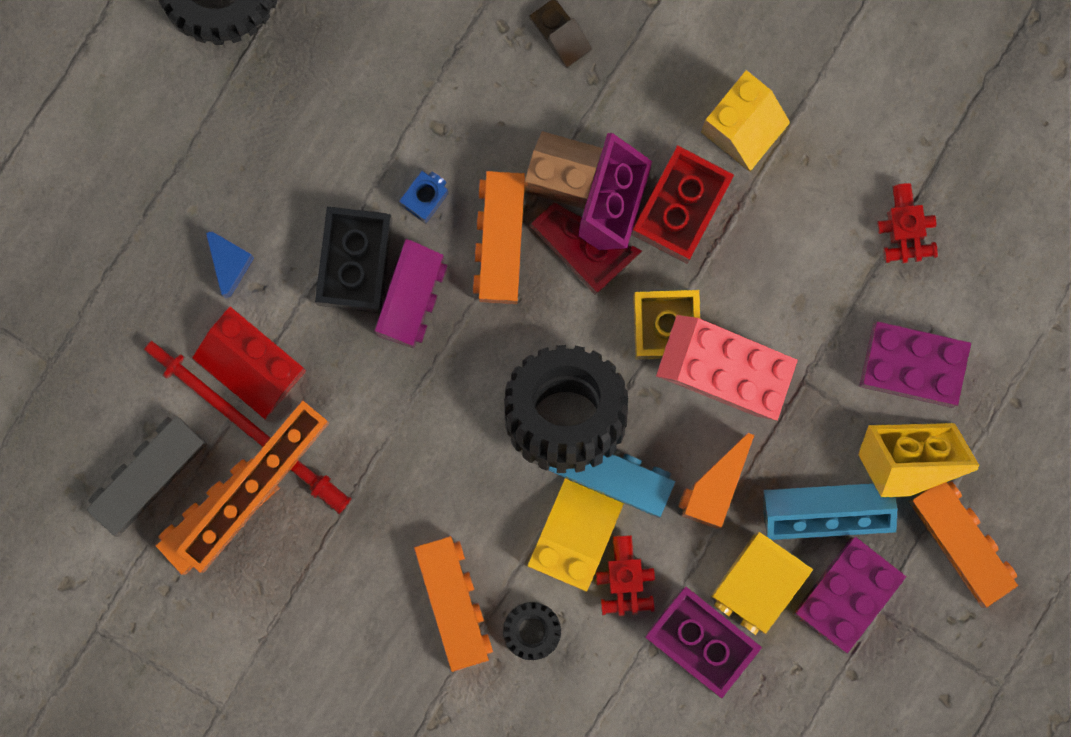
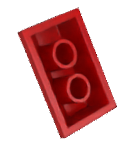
(248, 363)

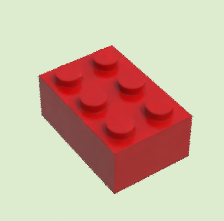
(682, 204)

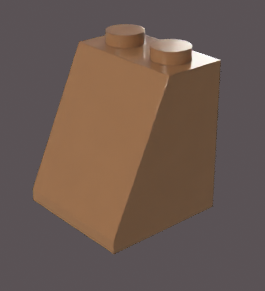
(562, 169)

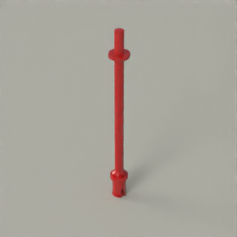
(318, 484)

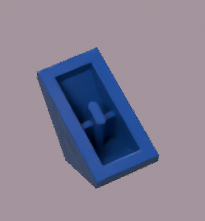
(229, 263)

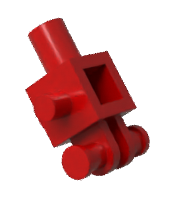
(905, 225)
(625, 576)

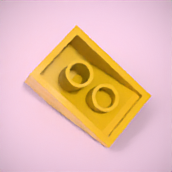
(914, 457)
(575, 535)

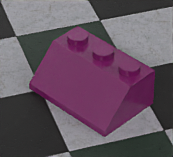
(614, 195)
(411, 295)

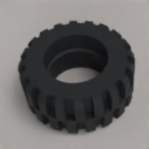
(220, 23)
(566, 372)

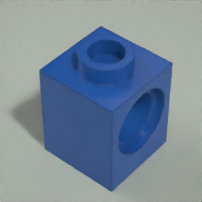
(419, 209)

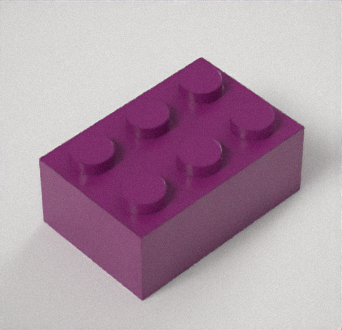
(915, 364)
(849, 595)
(703, 642)

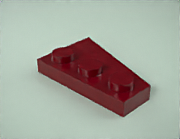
(594, 267)

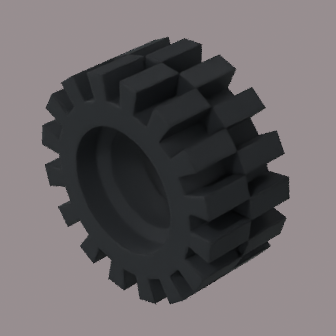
(551, 636)

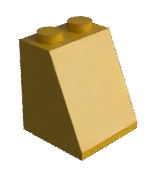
(746, 121)
(760, 584)

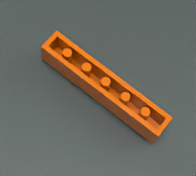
(252, 487)

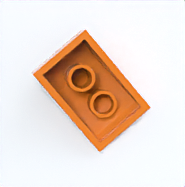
(712, 493)

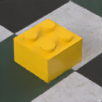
(655, 318)

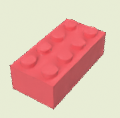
(726, 367)

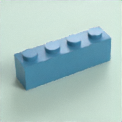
(626, 482)
(828, 512)

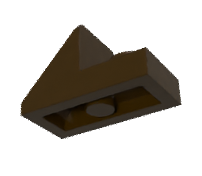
(561, 32)

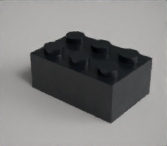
(353, 259)

